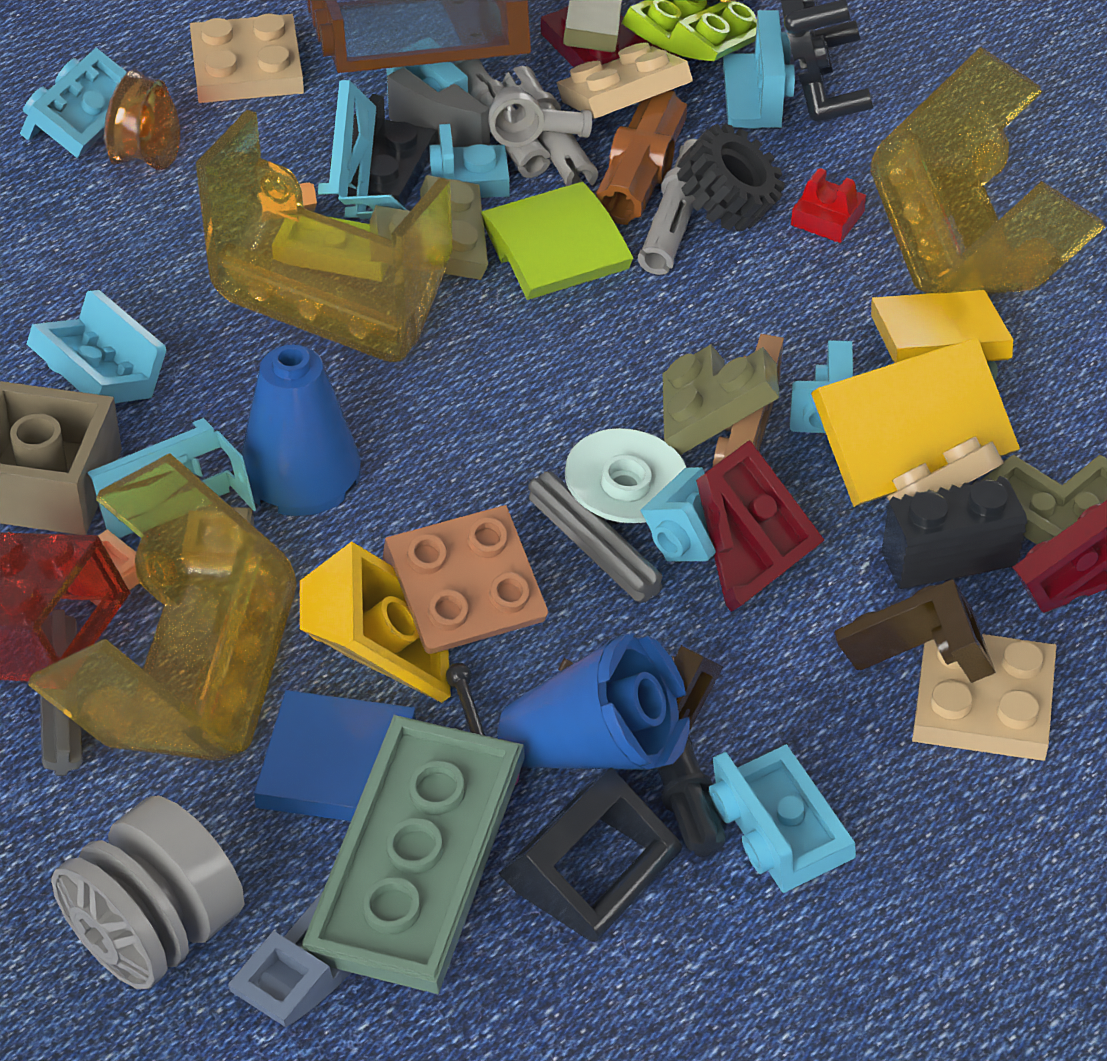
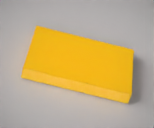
(911, 416)

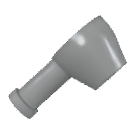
(529, 120)

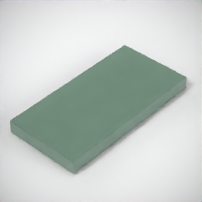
(414, 854)

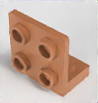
(466, 579)

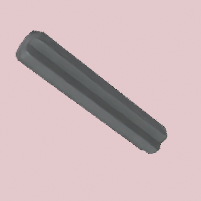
(595, 538)
(59, 734)

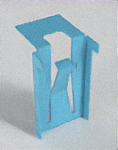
(345, 161)
(185, 449)

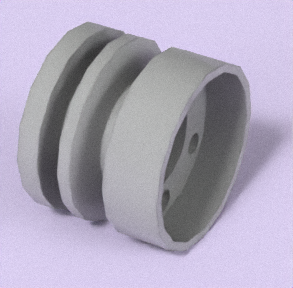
(148, 891)

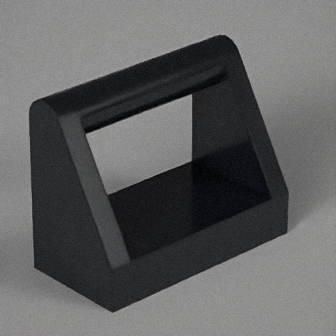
(615, 803)

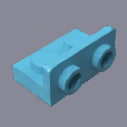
(76, 105)

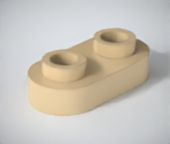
(964, 464)

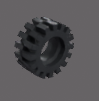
(730, 177)

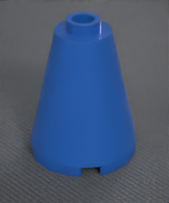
(297, 436)
(603, 711)

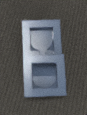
(284, 977)

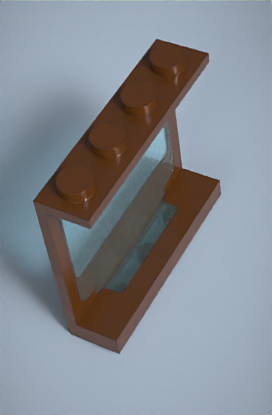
(418, 32)

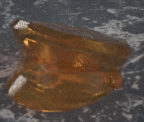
(141, 122)

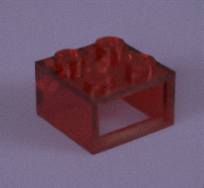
(34, 578)

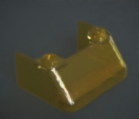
(936, 198)
(311, 267)
(216, 636)

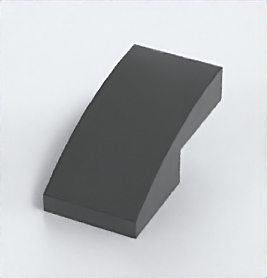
(420, 105)

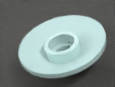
(620, 472)

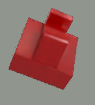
(828, 207)

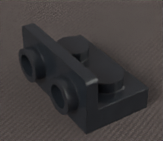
(397, 156)

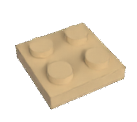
(246, 58)
(625, 81)
(992, 715)

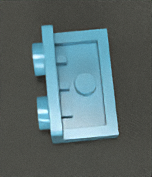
(760, 80)
(101, 351)
(782, 817)

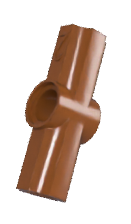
(641, 156)

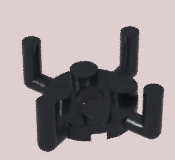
(813, 54)

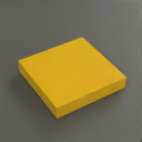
(937, 320)

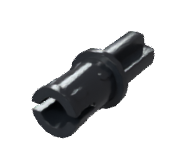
(689, 799)

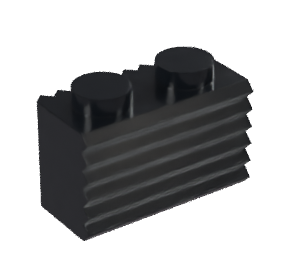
(953, 532)

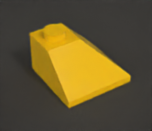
(362, 613)

